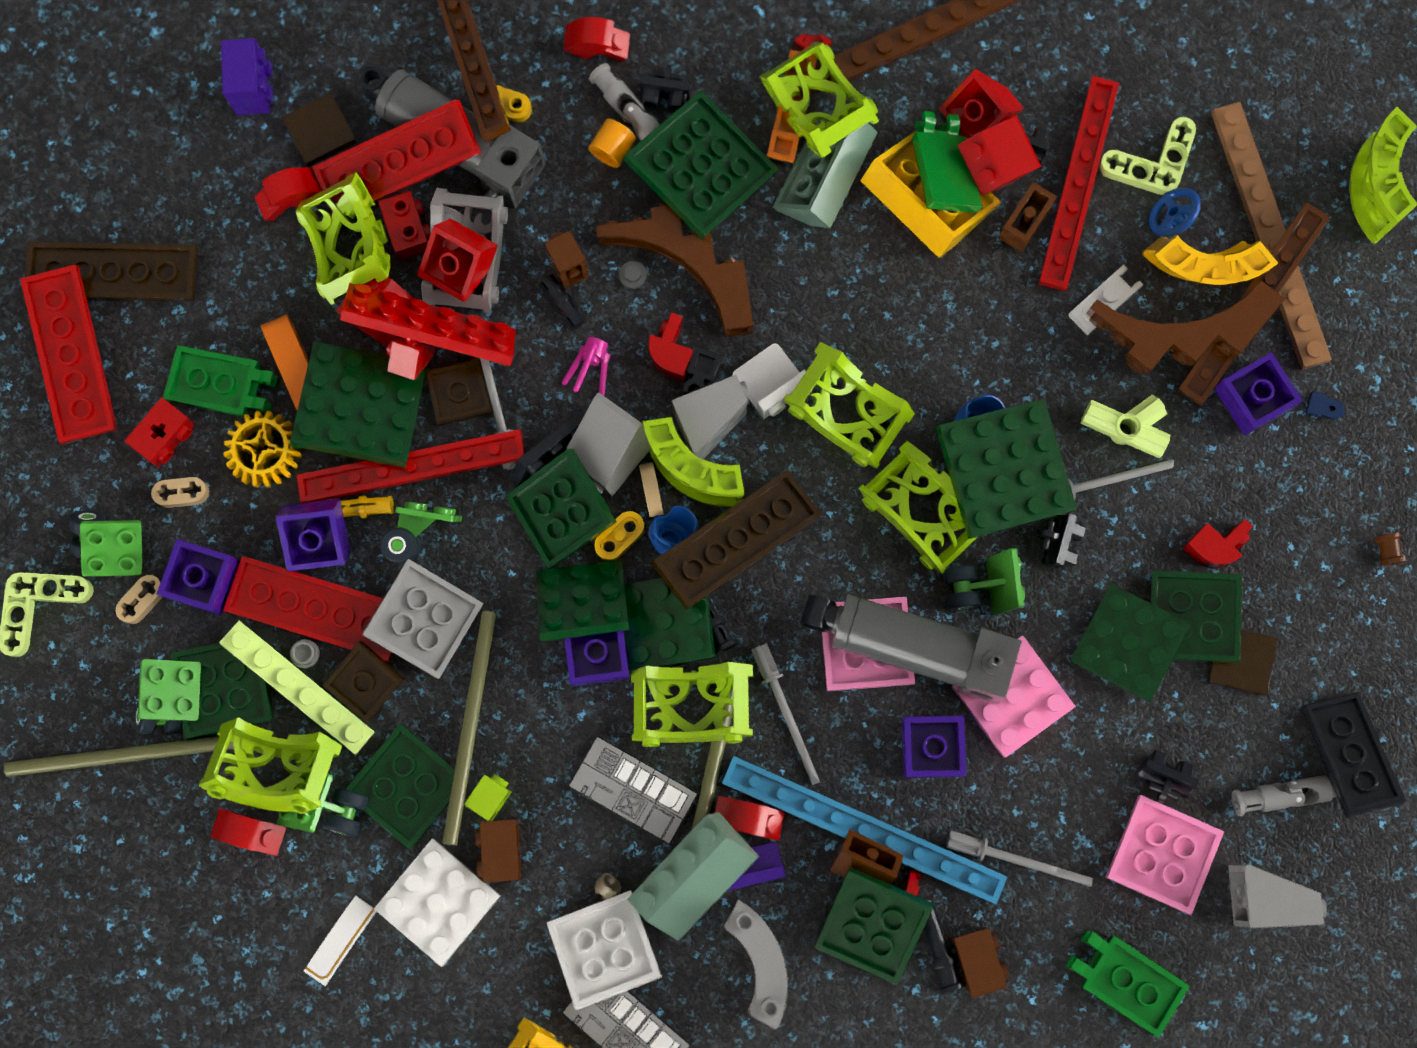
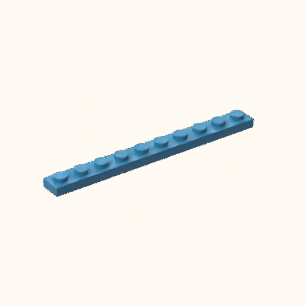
(840, 818)

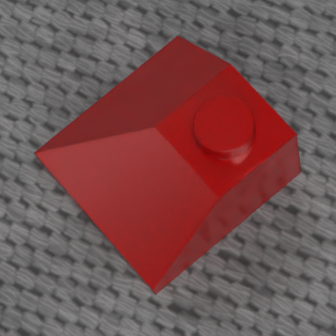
(980, 104)

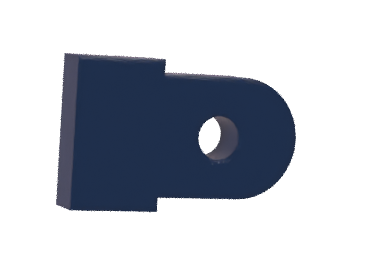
(1319, 406)

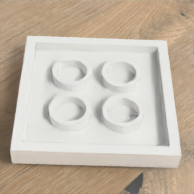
(437, 902)
(603, 950)

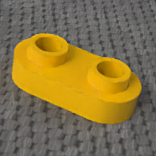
(511, 97)
(619, 536)

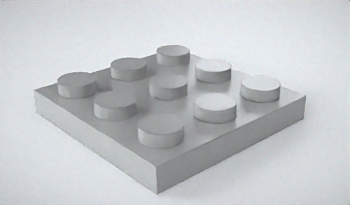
(422, 619)

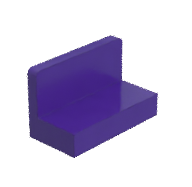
(764, 869)

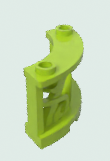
(845, 117)
(1375, 184)
(334, 270)
(886, 404)
(919, 467)
(690, 475)
(660, 679)
(313, 756)

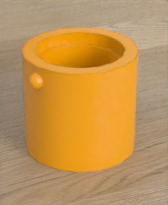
(612, 143)

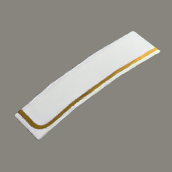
(340, 940)

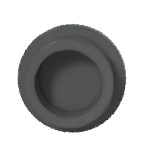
(632, 275)

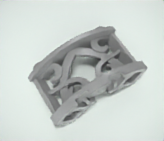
(441, 212)
(768, 962)

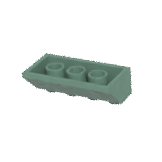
(819, 184)
(693, 876)

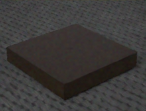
(319, 129)
(458, 392)
(1254, 668)
(363, 682)

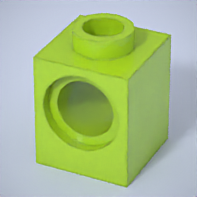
(488, 796)

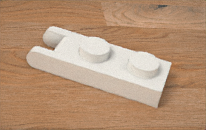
(1111, 292)

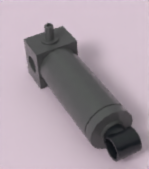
(506, 163)
(973, 661)

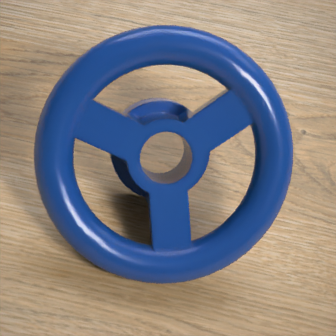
(1177, 217)

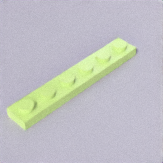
(297, 687)

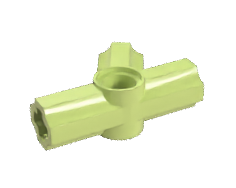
(1139, 421)

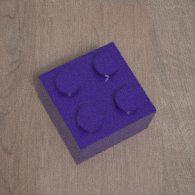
(246, 76)
(1258, 394)
(313, 534)
(198, 577)
(597, 658)
(933, 747)

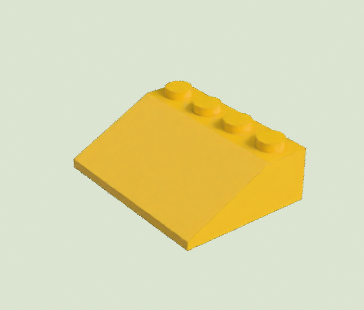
(898, 185)

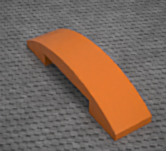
(784, 140)

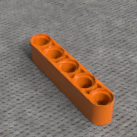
(287, 354)

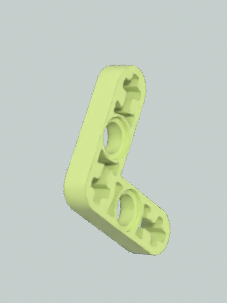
(1162, 168)
(27, 599)

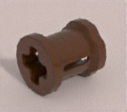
(1390, 549)

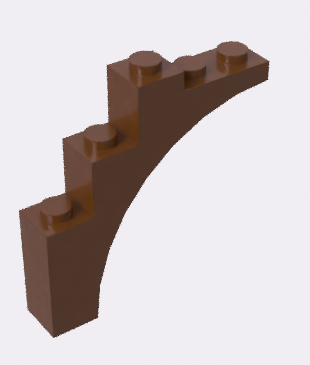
(663, 235)
(1188, 341)

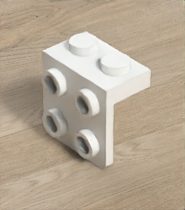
(769, 379)

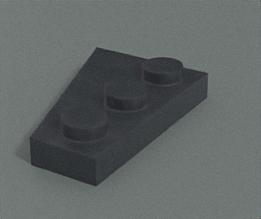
(545, 450)

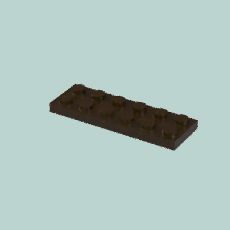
(122, 269)
(736, 539)

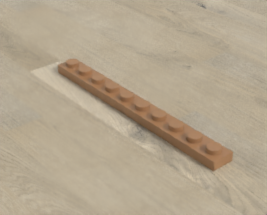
(1269, 228)

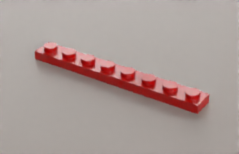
(1078, 183)
(421, 465)

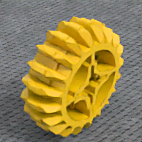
(261, 472)

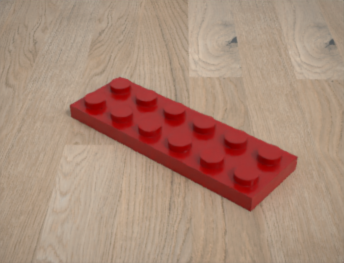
(404, 153)
(428, 324)
(68, 354)
(303, 605)

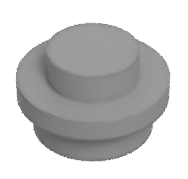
(304, 653)

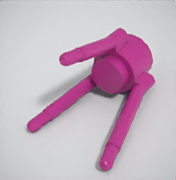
(591, 354)

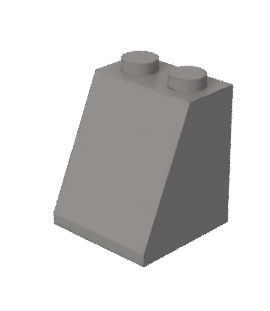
(710, 414)
(609, 444)
(1272, 901)

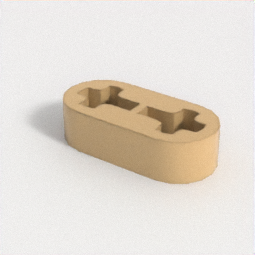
(180, 485)
(651, 489)
(134, 595)

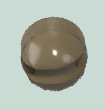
(607, 886)

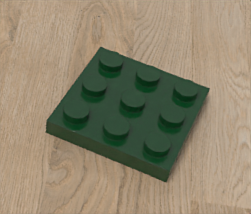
(560, 508)
(581, 600)
(1212, 607)
(662, 629)
(1130, 642)
(226, 691)
(405, 786)
(873, 925)

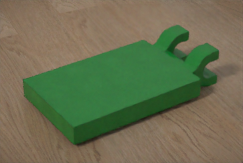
(942, 168)
(217, 382)
(1129, 982)

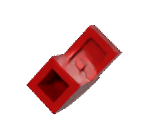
(596, 35)
(285, 190)
(665, 354)
(1213, 549)
(751, 817)
(247, 832)

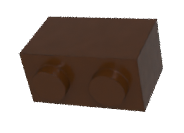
(1027, 217)
(566, 259)
(499, 851)
(868, 857)
(980, 962)

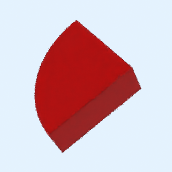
(804, 41)
(912, 882)

